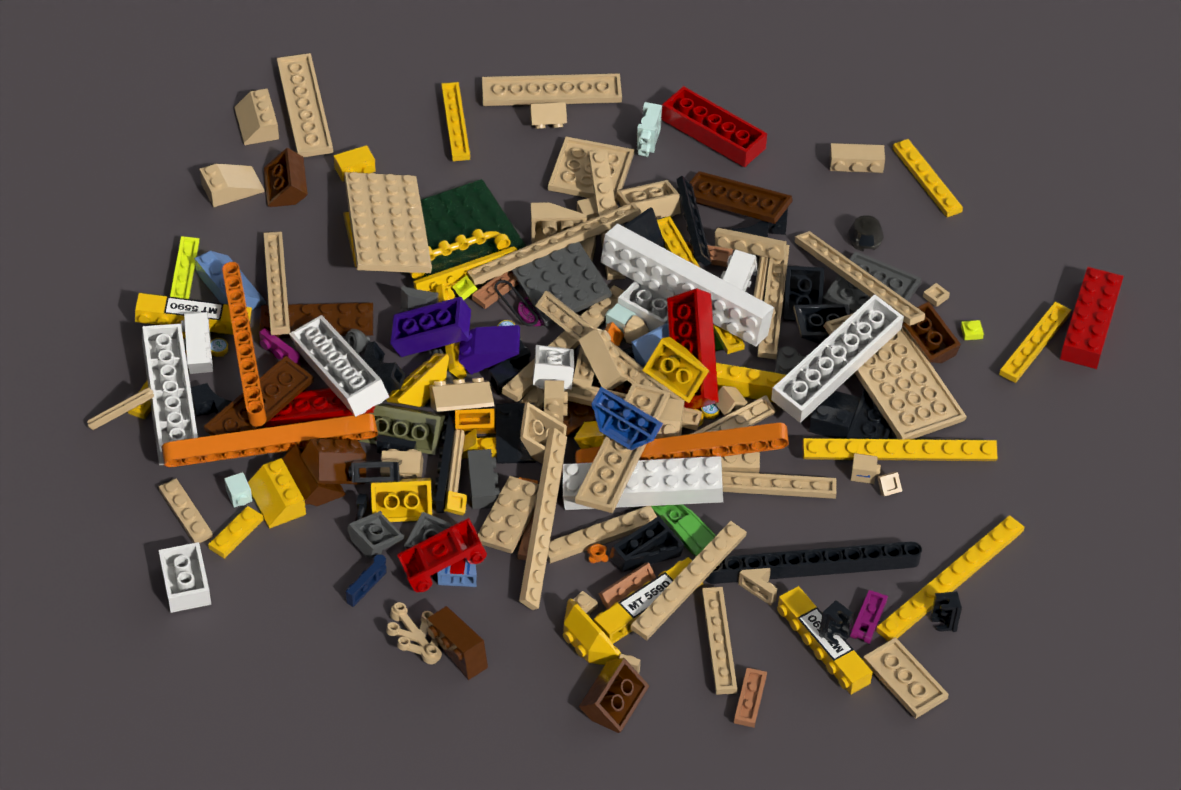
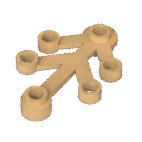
(429, 652)

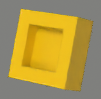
(455, 503)

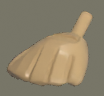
(634, 329)

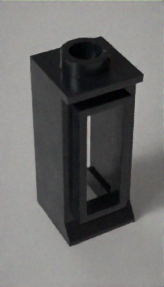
(395, 476)

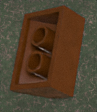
(285, 179)
(933, 336)
(330, 460)
(313, 493)
(614, 695)

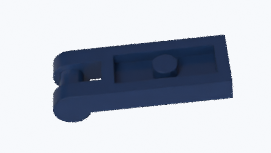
(366, 580)

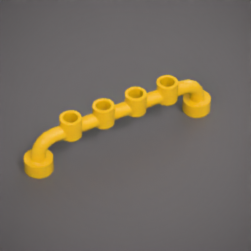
(501, 241)

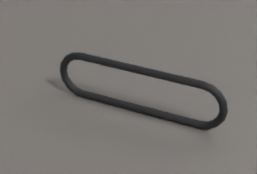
(507, 282)

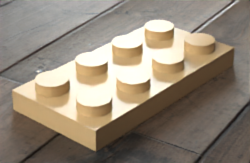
(509, 515)
(905, 678)

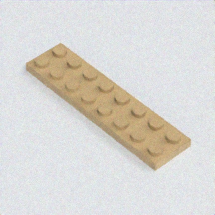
(551, 89)
(304, 105)
(616, 462)

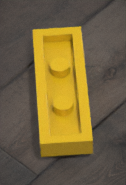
(235, 532)

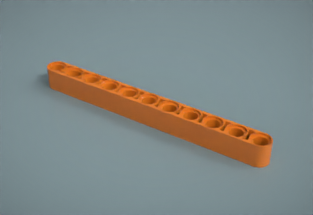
(244, 344)
(266, 440)
(708, 444)

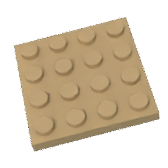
(573, 169)

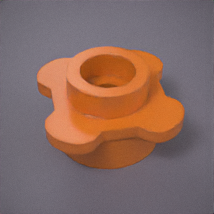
(597, 549)

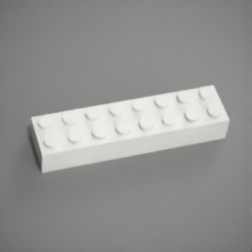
(837, 358)
(339, 365)
(170, 384)
(657, 482)

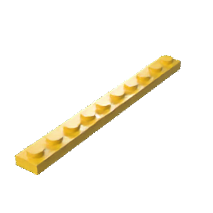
(675, 243)
(901, 449)
(950, 578)

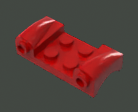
(440, 552)

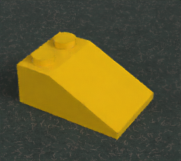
(676, 368)

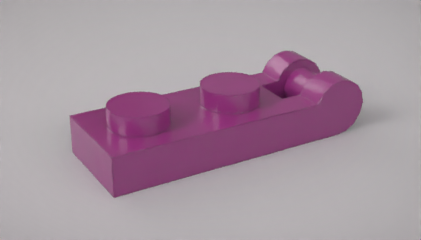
(278, 347)
(869, 616)

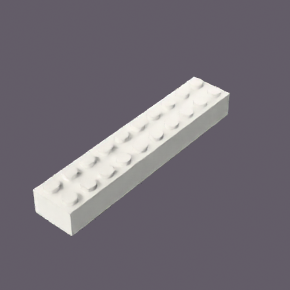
(672, 275)

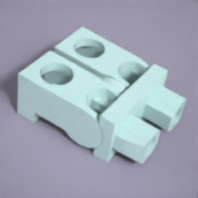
(649, 128)

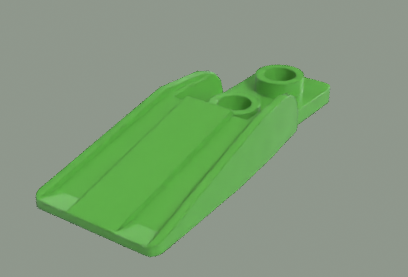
(686, 526)

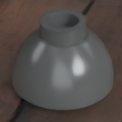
(357, 340)

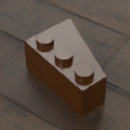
(458, 642)

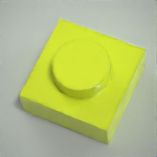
(464, 287)
(972, 330)

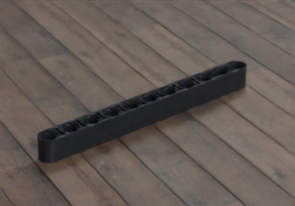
(821, 561)

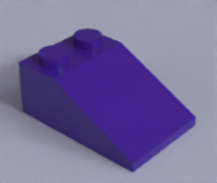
(488, 347)

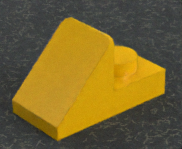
(471, 442)

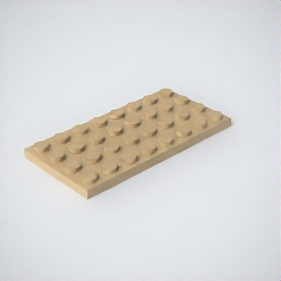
(387, 223)
(906, 387)

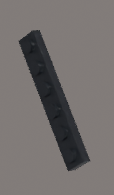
(693, 220)
(443, 467)

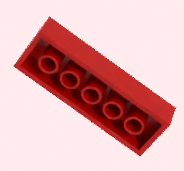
(714, 126)
(1091, 318)
(692, 327)

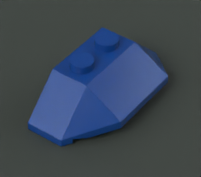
(624, 420)

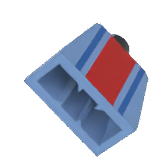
(459, 574)

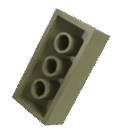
(409, 424)

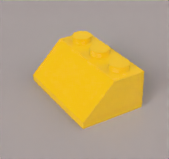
(276, 494)
(402, 499)

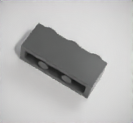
(482, 478)

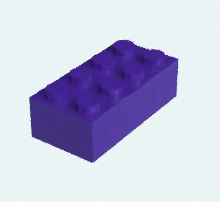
(431, 326)

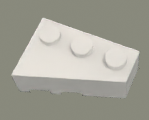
(740, 269)
(197, 342)

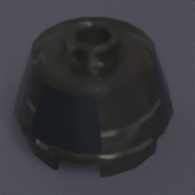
(866, 233)

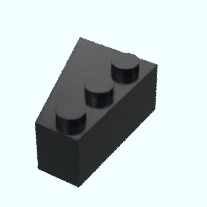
(648, 544)

